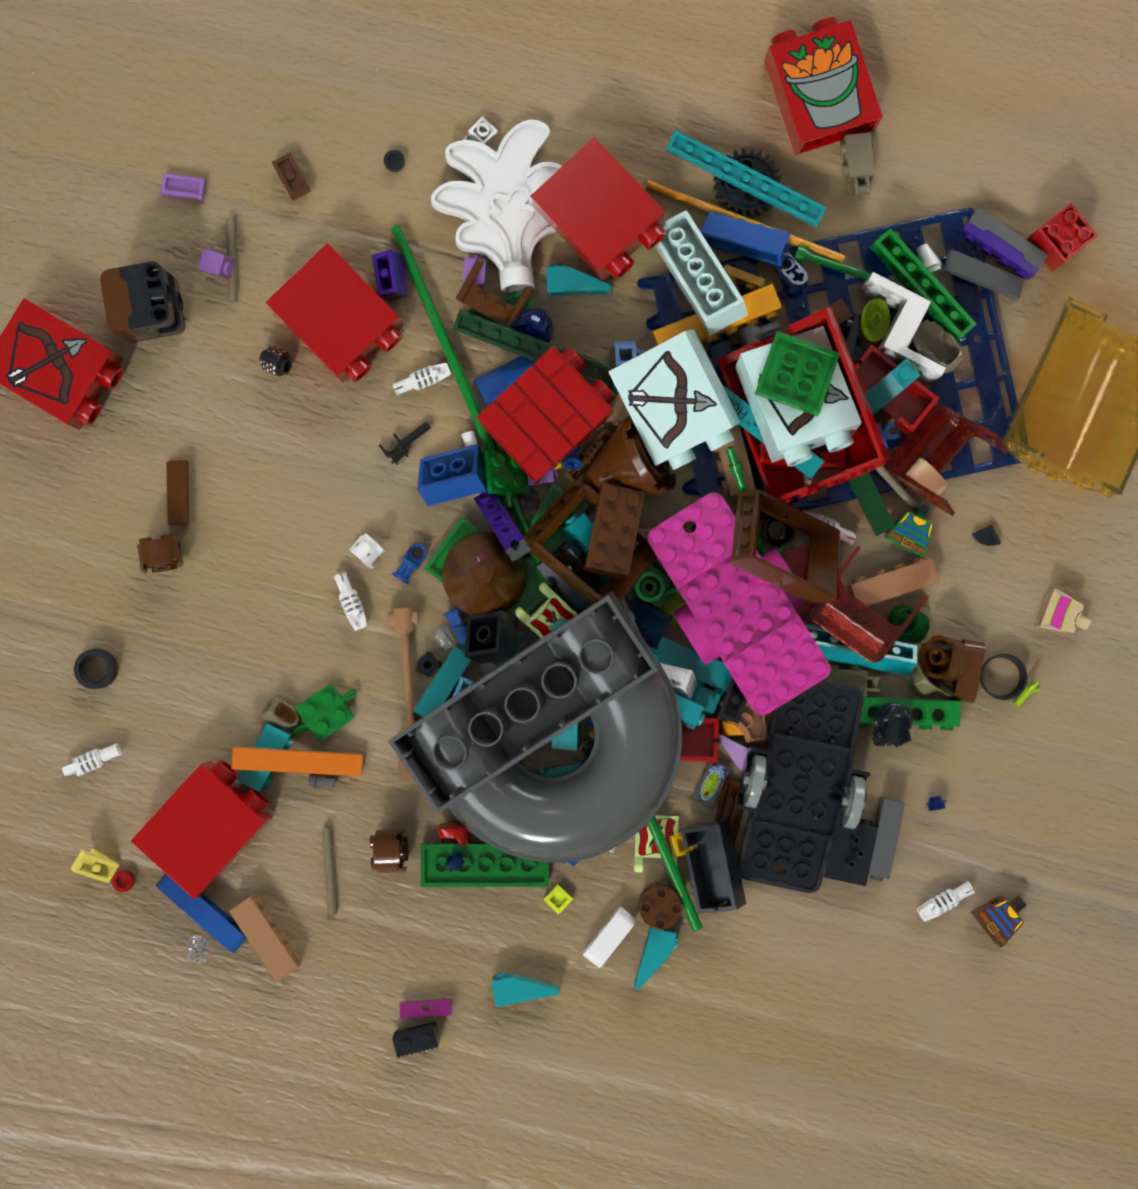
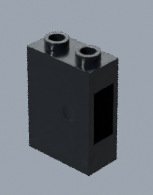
(573, 558)
(852, 854)

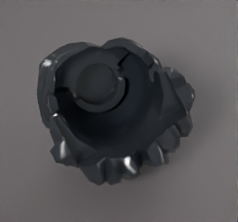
(892, 725)

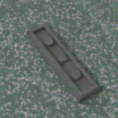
(983, 274)

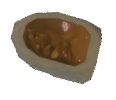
(280, 713)

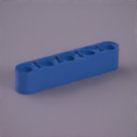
(205, 914)

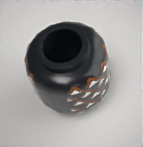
(275, 361)

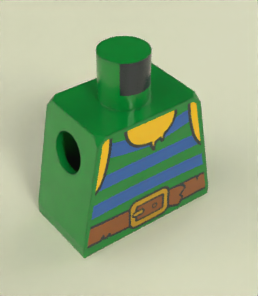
(912, 530)

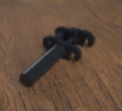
(405, 442)

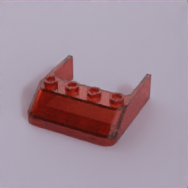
(937, 441)
(859, 624)

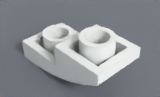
(481, 132)

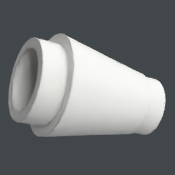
(929, 259)

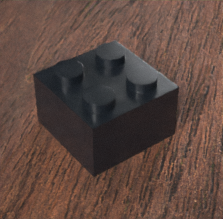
(490, 637)

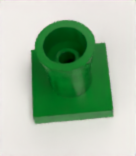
(659, 582)

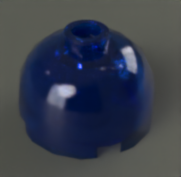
(535, 323)

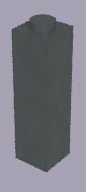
(888, 822)

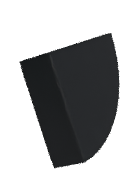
(986, 536)

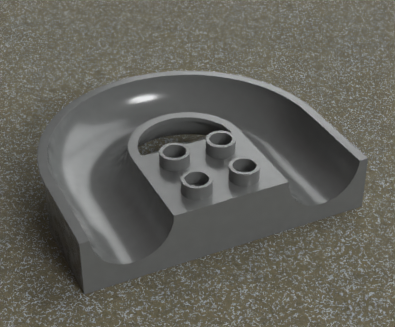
(473, 743)

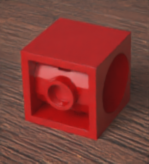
(1062, 236)

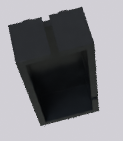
(713, 867)

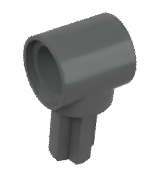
(756, 334)

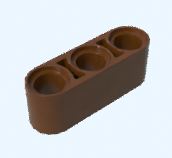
(967, 687)

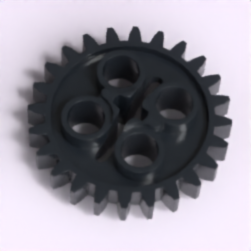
(735, 197)

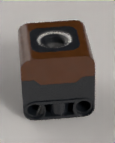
(142, 301)

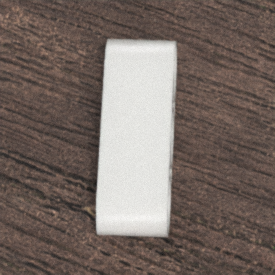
(609, 937)

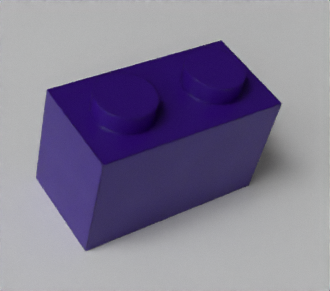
(390, 275)

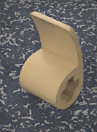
(927, 476)

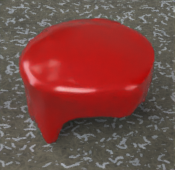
(454, 832)

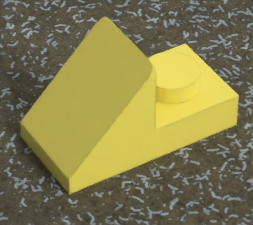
(95, 865)

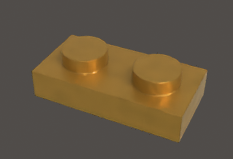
(749, 281)

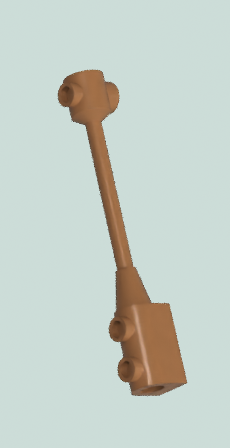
(403, 622)

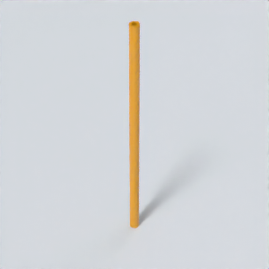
(715, 209)

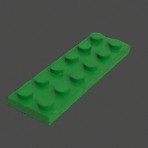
(481, 868)

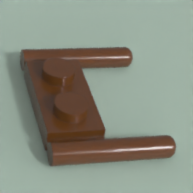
(487, 303)

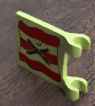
(547, 614)
(645, 843)

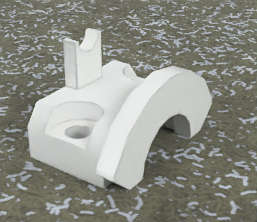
(367, 550)

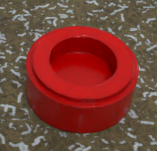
(123, 880)

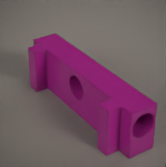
(437, 1007)

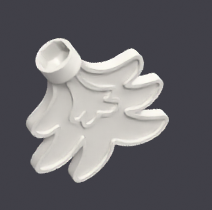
(498, 202)

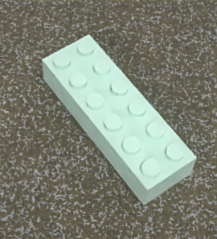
(700, 274)

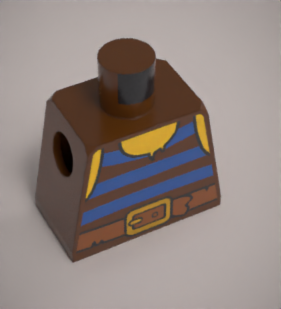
(1000, 918)

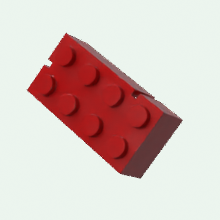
(909, 405)
(698, 744)

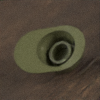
(926, 685)

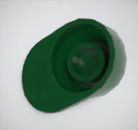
(916, 629)

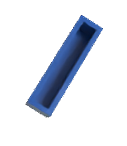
(746, 238)

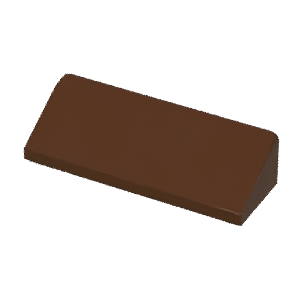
(178, 492)
(727, 806)

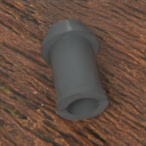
(322, 780)

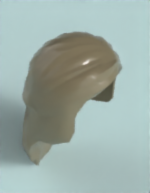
(938, 345)

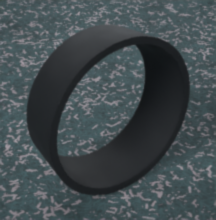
(1023, 677)

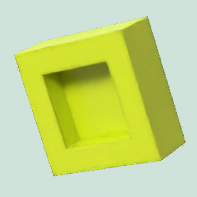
(558, 899)

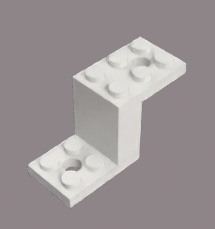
(904, 325)

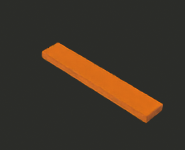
(296, 761)

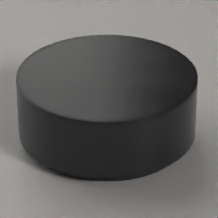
(394, 161)

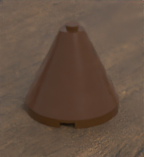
(628, 464)
(482, 575)

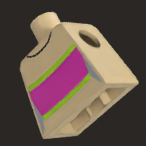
(1061, 613)

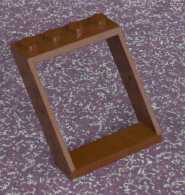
(546, 525)
(823, 550)

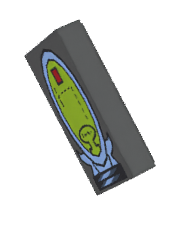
(711, 783)

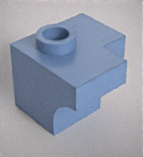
(625, 351)

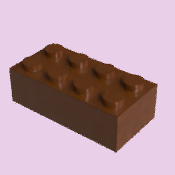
(614, 531)

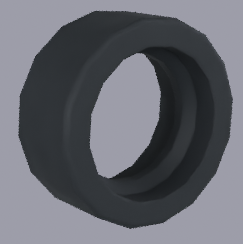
(79, 669)

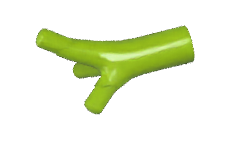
(1026, 693)

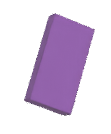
(183, 187)

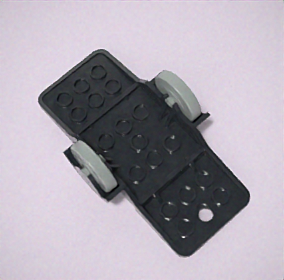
(802, 787)

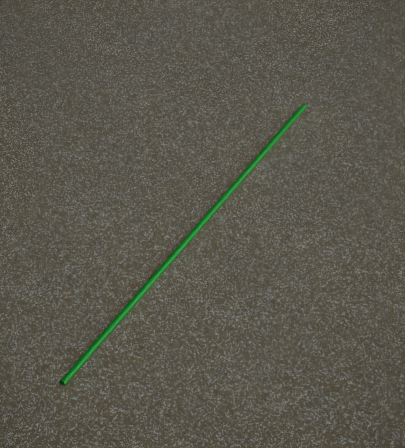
(521, 520)

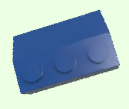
(498, 380)
(452, 475)

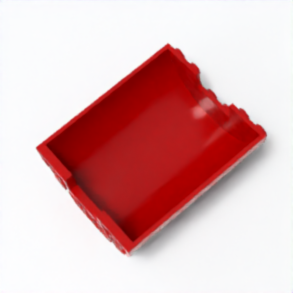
(861, 457)

